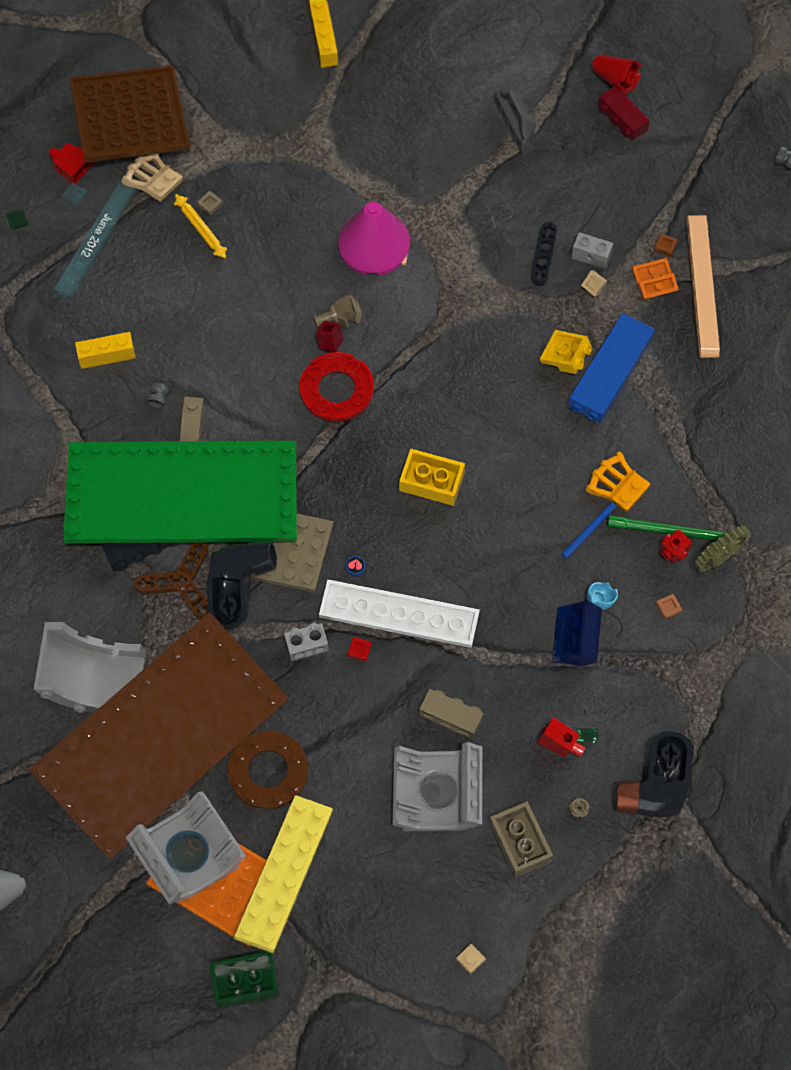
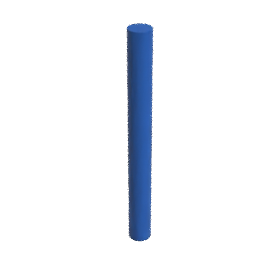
(589, 529)

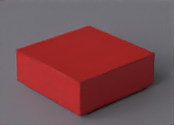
(359, 649)

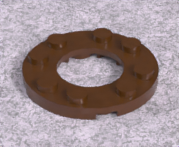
(275, 796)

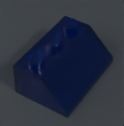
(577, 634)

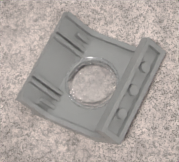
(437, 789)

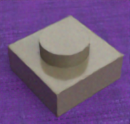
(210, 203)

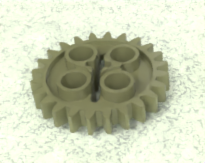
(722, 548)

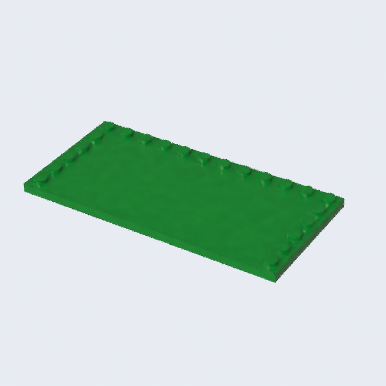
(181, 492)

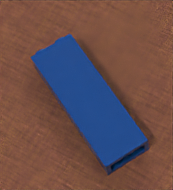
(611, 368)

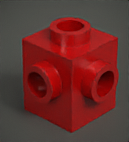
(675, 546)

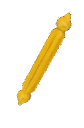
(200, 226)

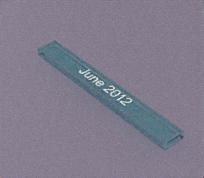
(94, 240)

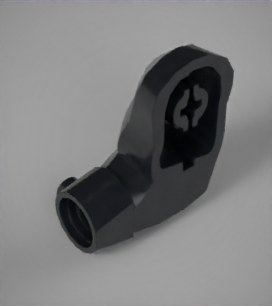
(231, 582)

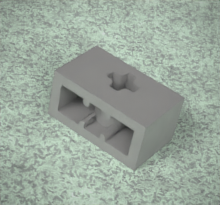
(592, 250)

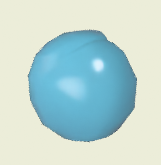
(602, 595)

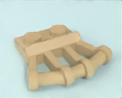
(158, 185)

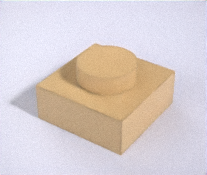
(594, 283)
(471, 959)

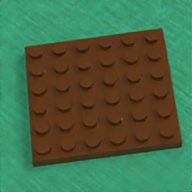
(129, 113)

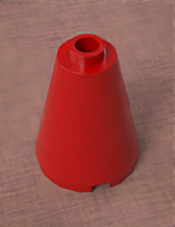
(618, 71)

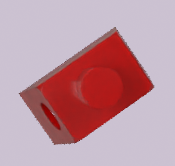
(69, 162)
(560, 739)

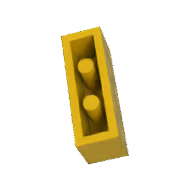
(105, 350)

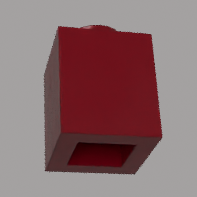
(329, 336)

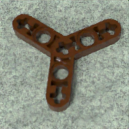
(182, 572)

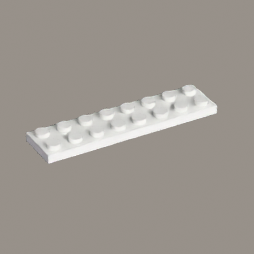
(399, 613)

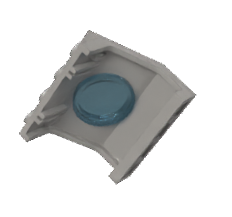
(187, 850)

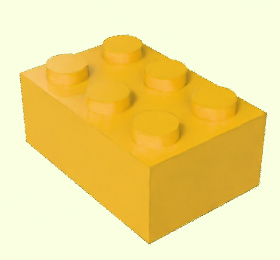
(432, 477)

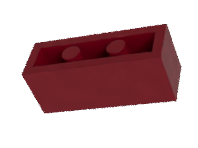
(623, 113)

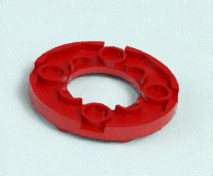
(332, 363)

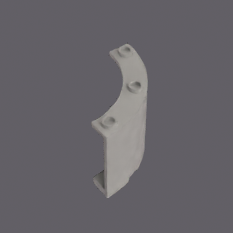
(83, 670)

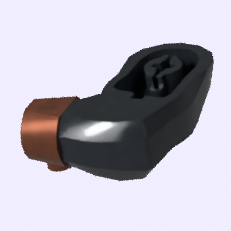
(666, 781)

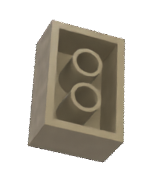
(521, 839)

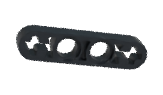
(544, 253)

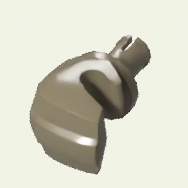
(341, 312)

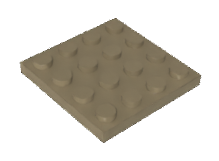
(301, 561)

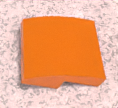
(654, 278)

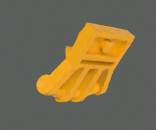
(626, 492)

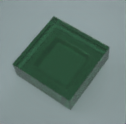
(17, 219)
(588, 735)

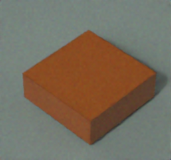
(665, 245)

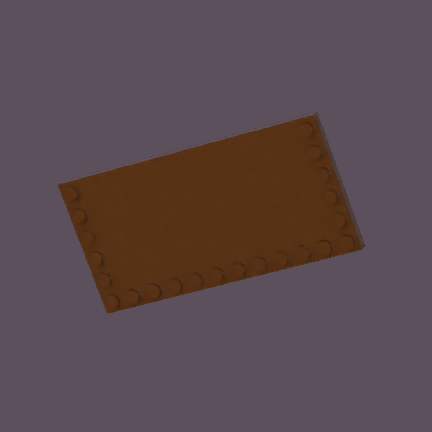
(158, 735)

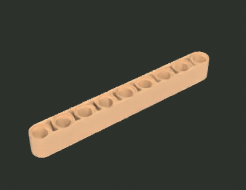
(703, 286)

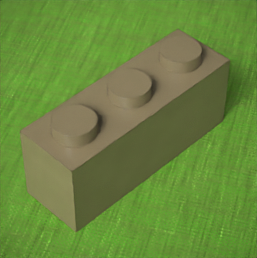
(451, 713)

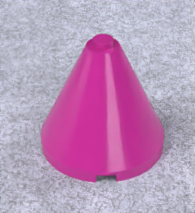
(374, 240)

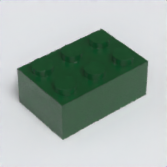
(244, 980)

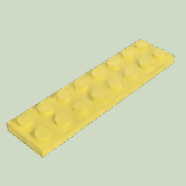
(283, 874)

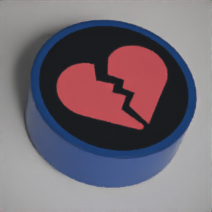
(355, 566)

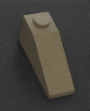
(192, 419)

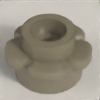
(579, 803)

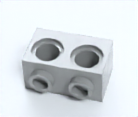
(308, 646)

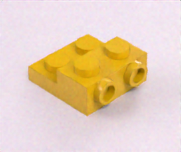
(566, 351)

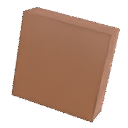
(668, 606)

